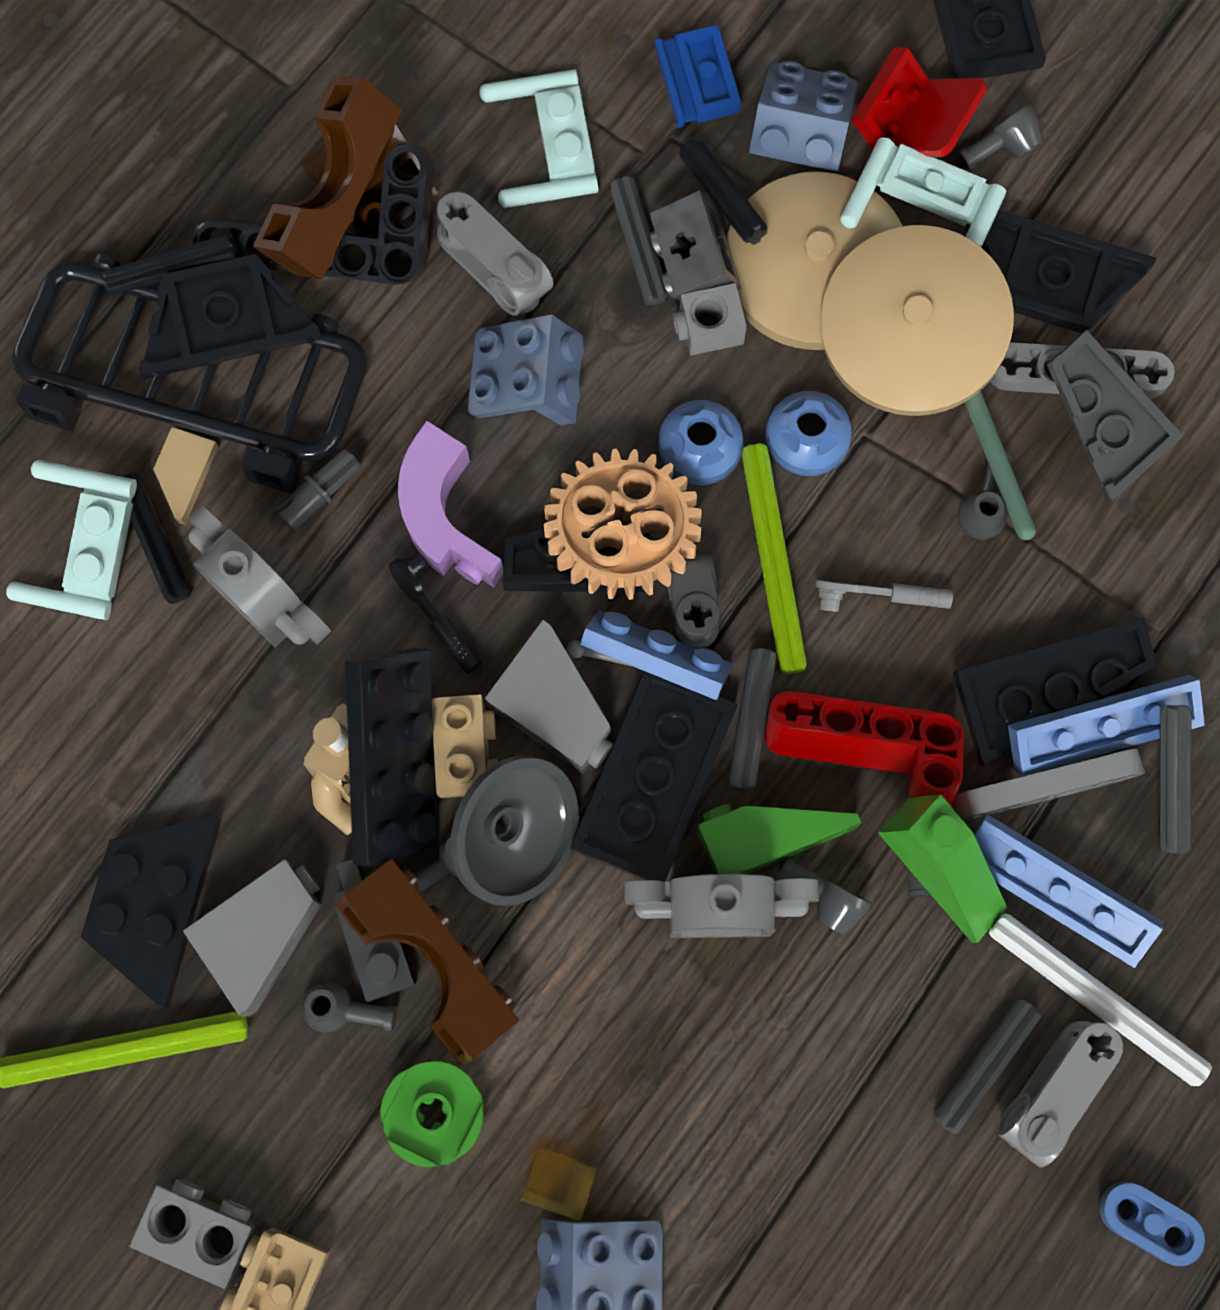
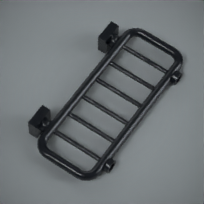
(266, 467)

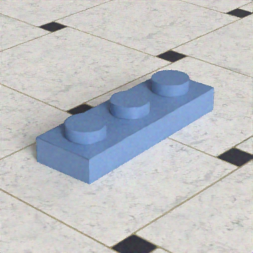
(656, 653)

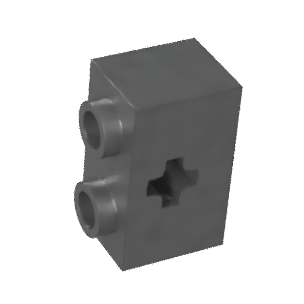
(692, 246)

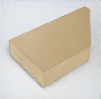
(183, 470)

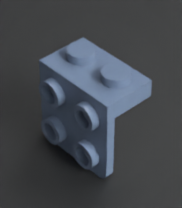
(803, 115)
(526, 369)
(600, 1265)

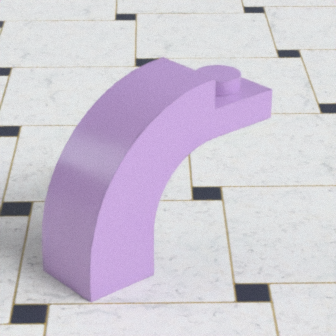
(424, 483)

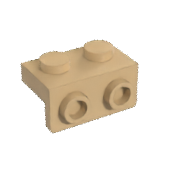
(461, 742)
(278, 1273)

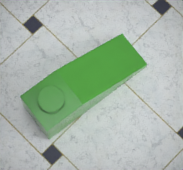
(760, 836)
(946, 862)

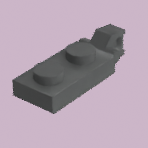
(380, 965)

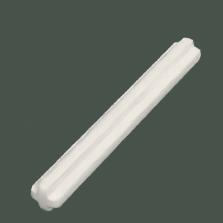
(1100, 1000)

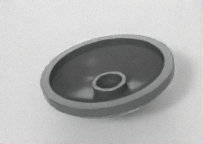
(514, 830)

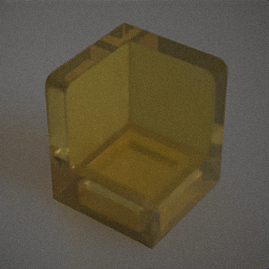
(559, 1183)

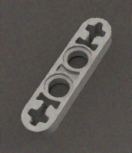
(1041, 383)
(1048, 784)

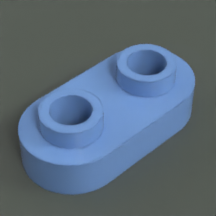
(1149, 1223)

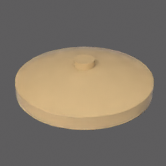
(804, 244)
(916, 320)

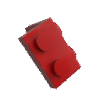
(916, 109)

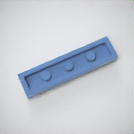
(1100, 725)
(1066, 893)

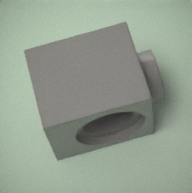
(719, 302)

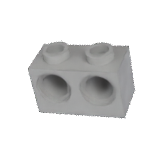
(193, 1247)

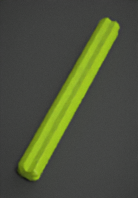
(774, 559)
(122, 1049)

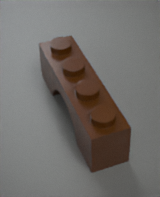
(355, 130)
(469, 1008)

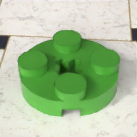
(404, 1122)

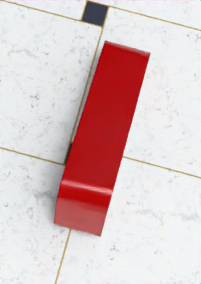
(870, 736)

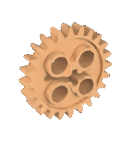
(639, 558)

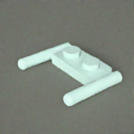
(562, 133)
(927, 185)
(94, 546)

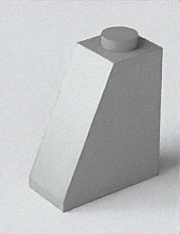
(551, 702)
(255, 933)

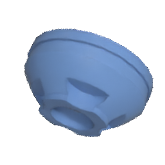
(805, 453)
(701, 462)

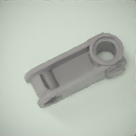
(491, 254)
(1060, 1091)

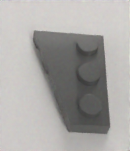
(1111, 415)

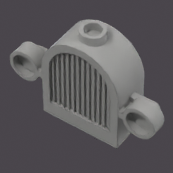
(251, 584)
(721, 903)

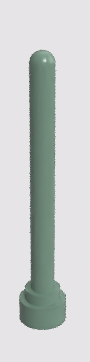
(1000, 467)

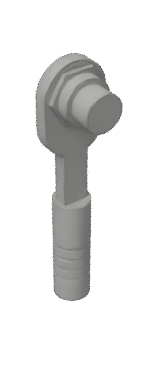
(832, 592)

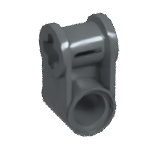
(692, 596)

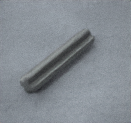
(638, 240)
(752, 719)
(1175, 779)
(987, 1066)

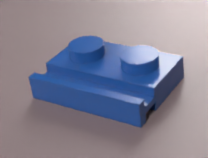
(697, 76)

